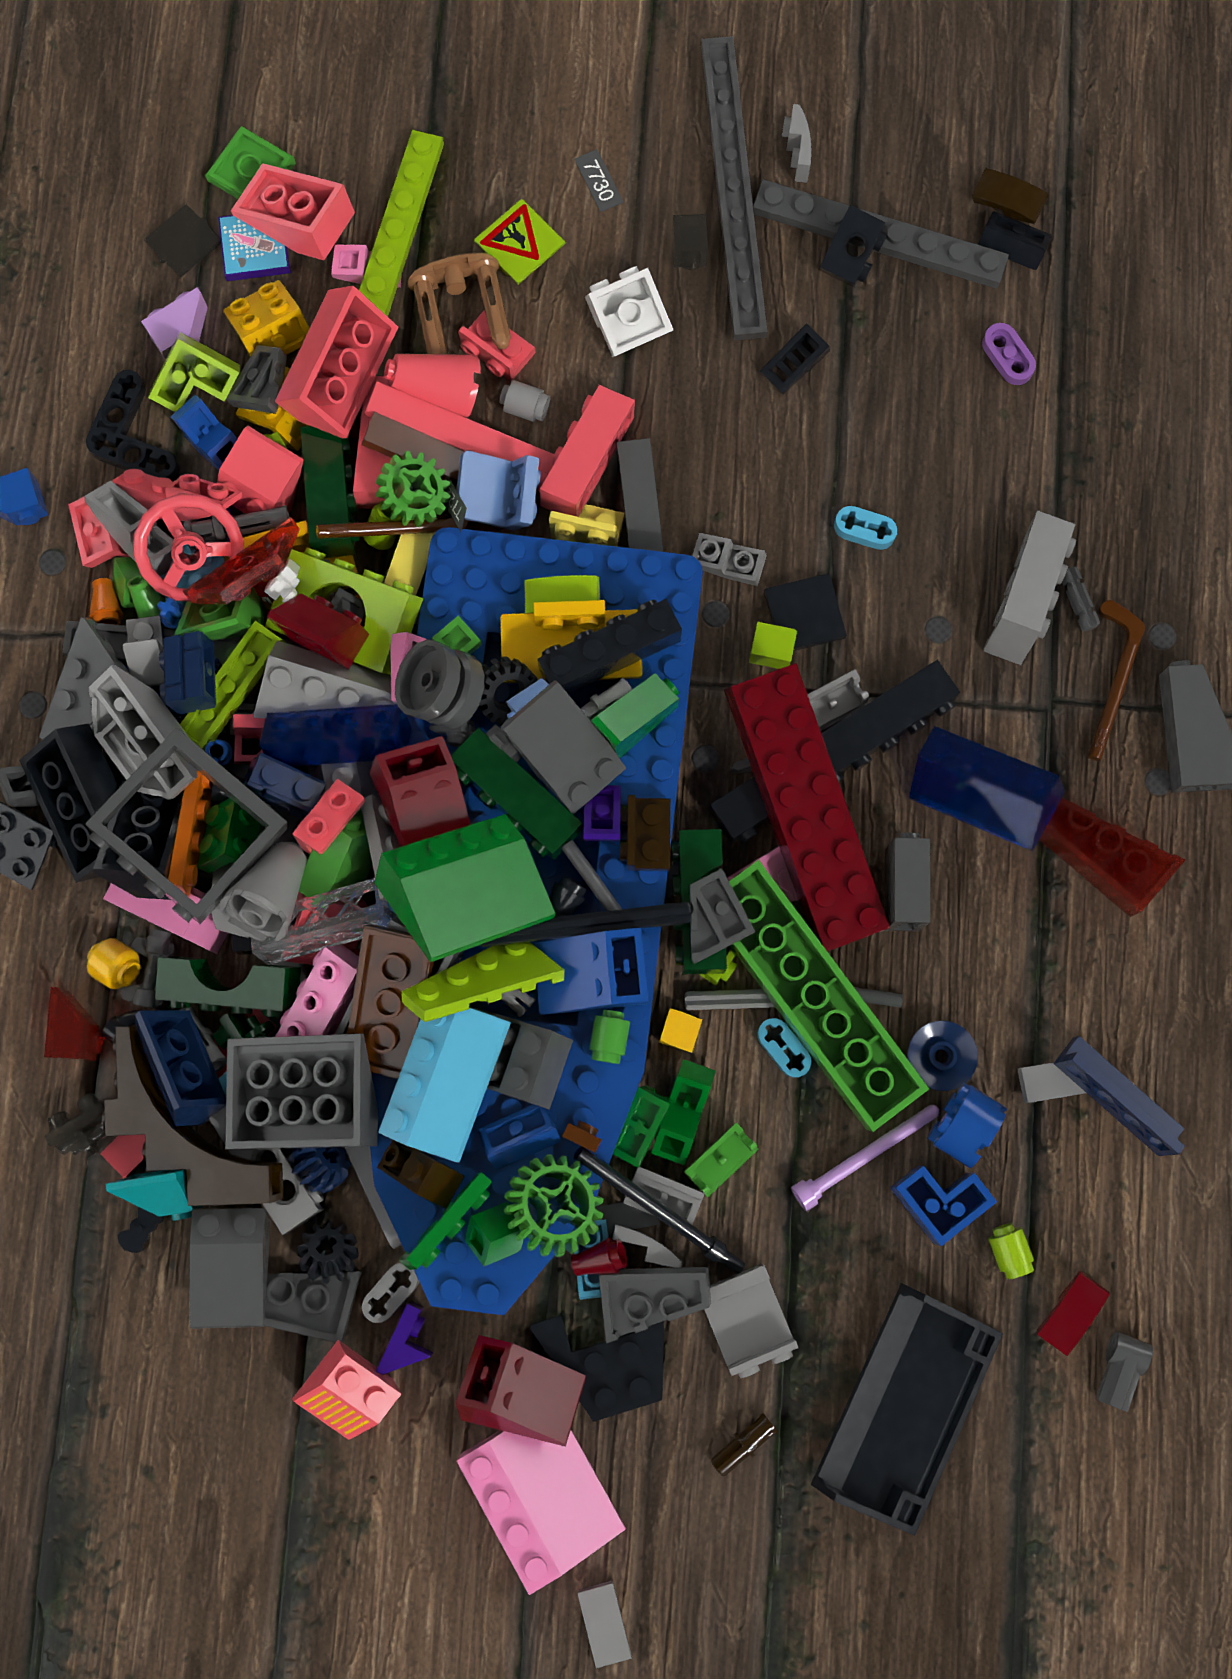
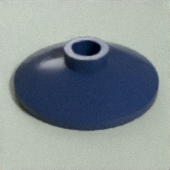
(959, 1050)

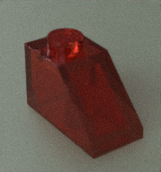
(70, 1029)

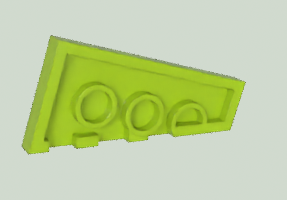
(481, 979)

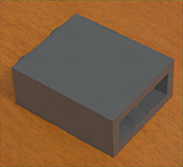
(907, 882)

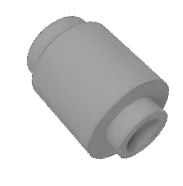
(524, 401)

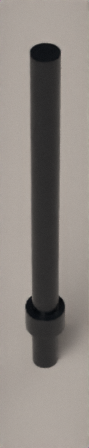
(711, 1246)

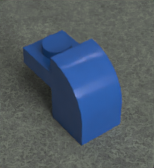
(204, 431)

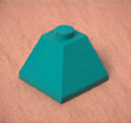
(157, 1192)

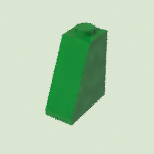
(637, 713)

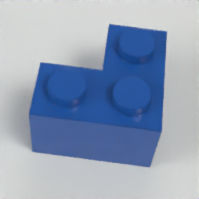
(938, 1211)

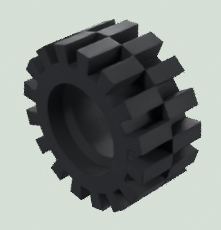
(494, 677)

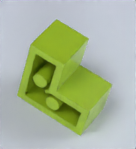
(189, 366)

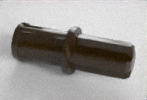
(743, 1445)

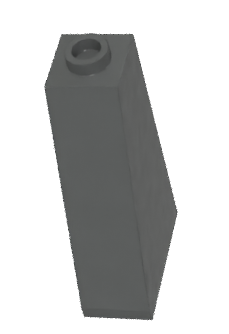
(1194, 730)

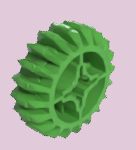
(581, 1217)

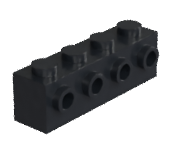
(612, 647)

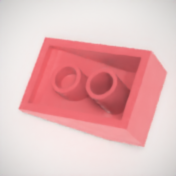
(295, 209)

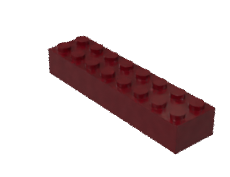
(806, 807)

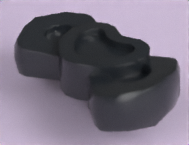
(140, 1229)

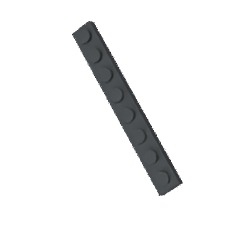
(902, 242)

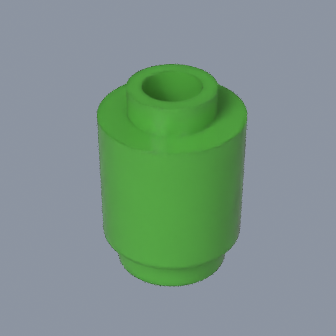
(609, 1037)

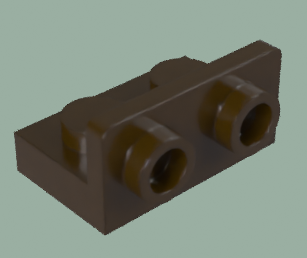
(648, 834)

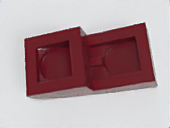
(1074, 1313)

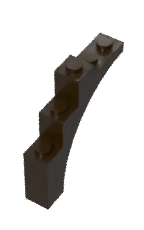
(212, 1173)

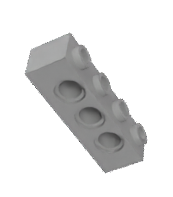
(284, 1213)

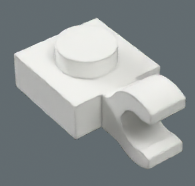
(284, 582)

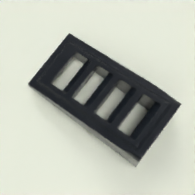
(821, 350)

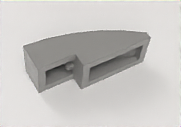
(121, 516)

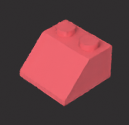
(262, 472)

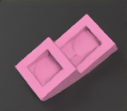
(351, 263)

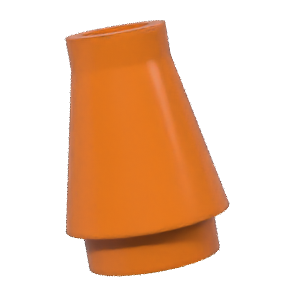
(104, 603)

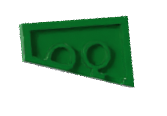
(449, 1224)

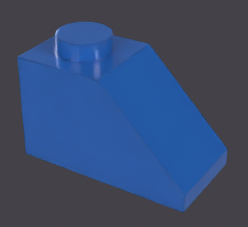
(21, 498)

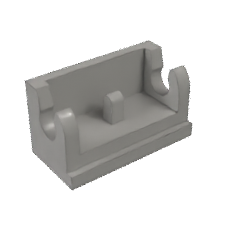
(838, 700)
(672, 1194)

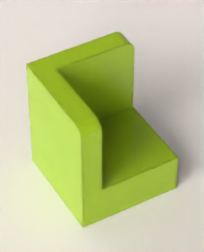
(772, 645)

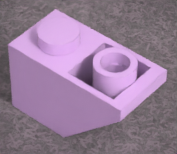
(182, 316)

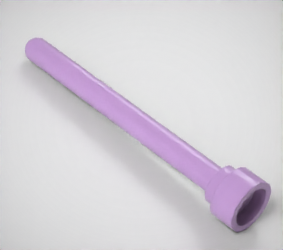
(810, 1191)

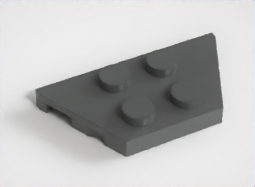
(85, 663)

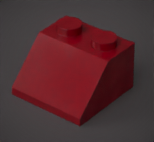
(321, 628)

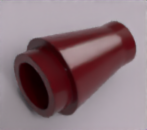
(602, 1258)

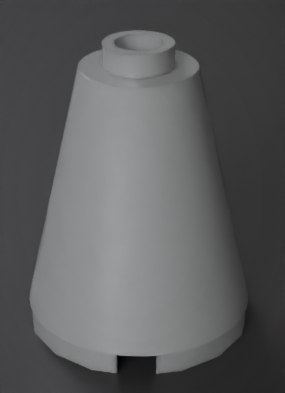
(267, 893)

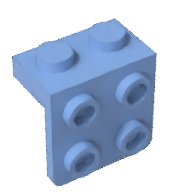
(499, 489)

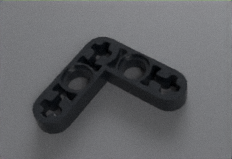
(116, 432)

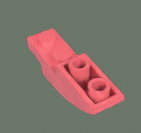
(150, 489)

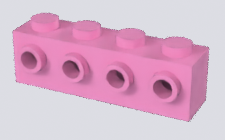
(323, 995)

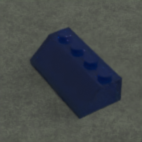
(985, 788)

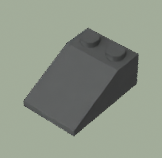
(563, 747)
(228, 1267)

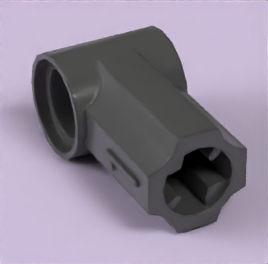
(1126, 1361)

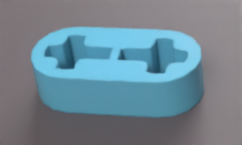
(864, 520)
(791, 1042)

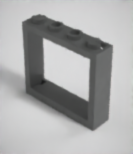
(227, 783)

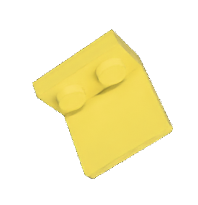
(592, 526)

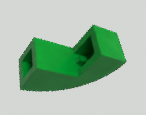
(683, 1116)

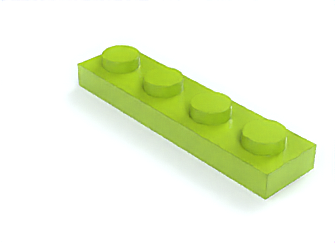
(233, 685)

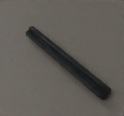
(600, 921)

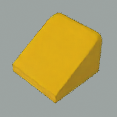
(680, 1030)

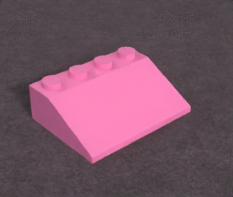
(540, 1503)

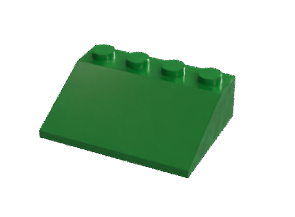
(464, 887)

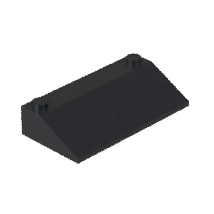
(906, 1410)

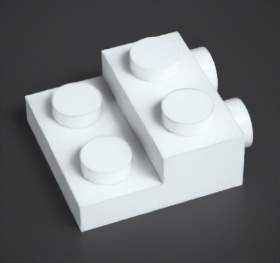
(628, 310)

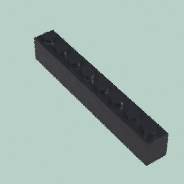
(851, 742)

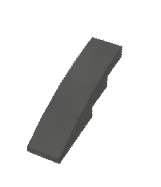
(639, 495)

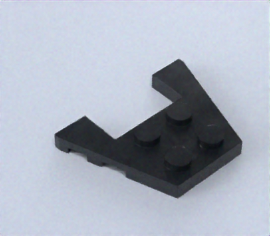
(617, 1374)

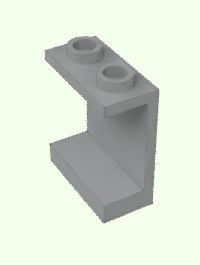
(749, 1322)

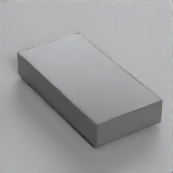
(604, 1624)

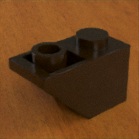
(421, 1173)

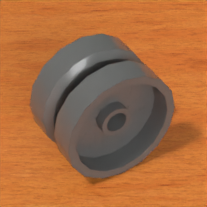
(439, 684)

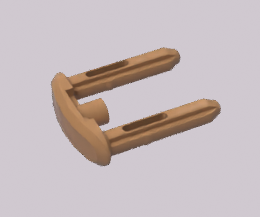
(452, 272)

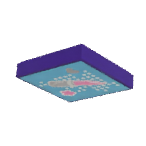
(250, 252)

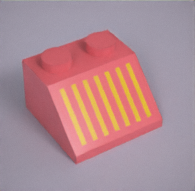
(347, 1392)

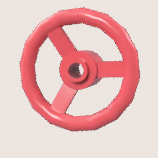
(165, 509)

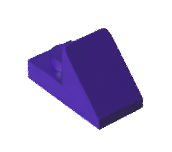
(603, 815)
(400, 1350)

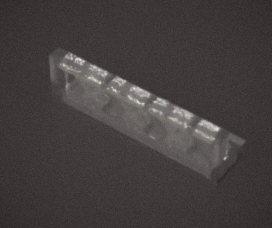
(327, 932)

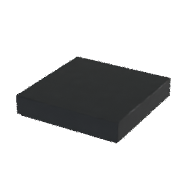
(809, 609)

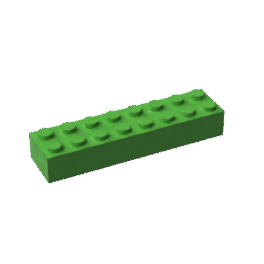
(822, 1004)

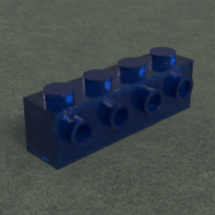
(334, 734)

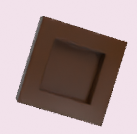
(583, 1135)

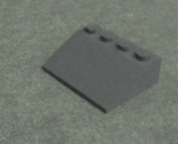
(300, 1093)

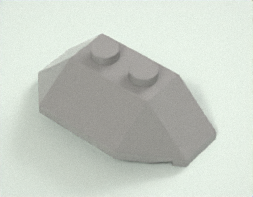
(131, 725)

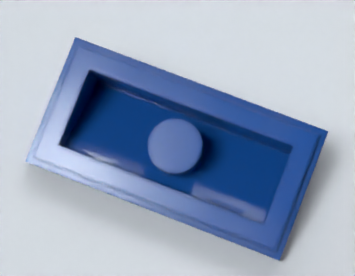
(518, 1135)

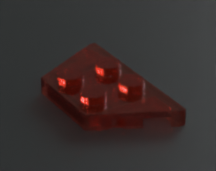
(247, 568)

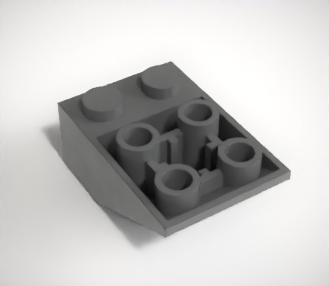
(529, 1063)

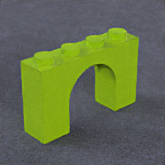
(386, 607)

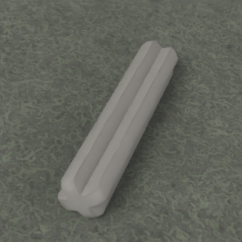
(726, 999)

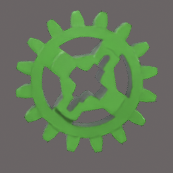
(399, 478)

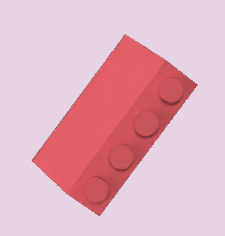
(337, 362)

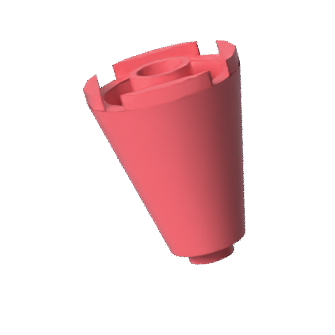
(437, 379)

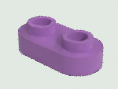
(1012, 354)

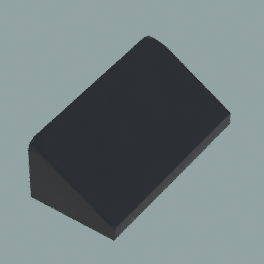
(1022, 242)

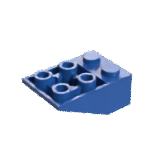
(599, 972)

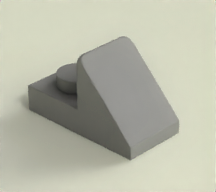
(143, 649)

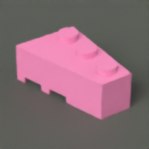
(161, 914)

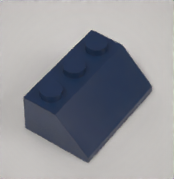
(180, 1065)

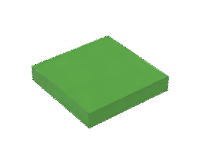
(242, 160)

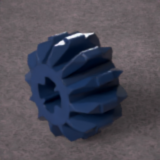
(320, 1167)

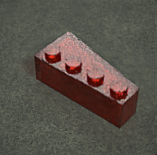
(1108, 857)

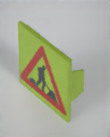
(520, 241)

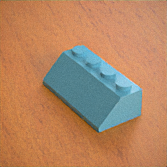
(444, 1082)

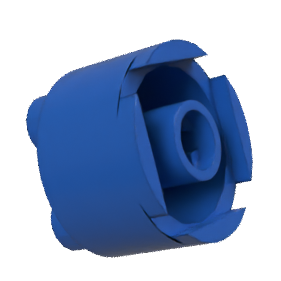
(968, 1124)

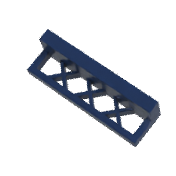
(1120, 1097)

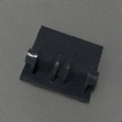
(23, 845)

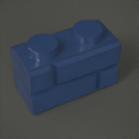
(188, 673)
(283, 785)

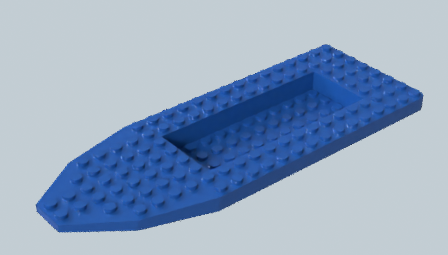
(480, 580)

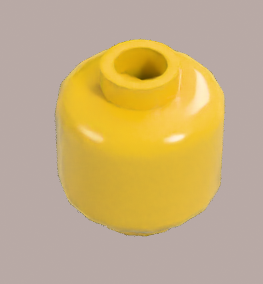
(113, 963)

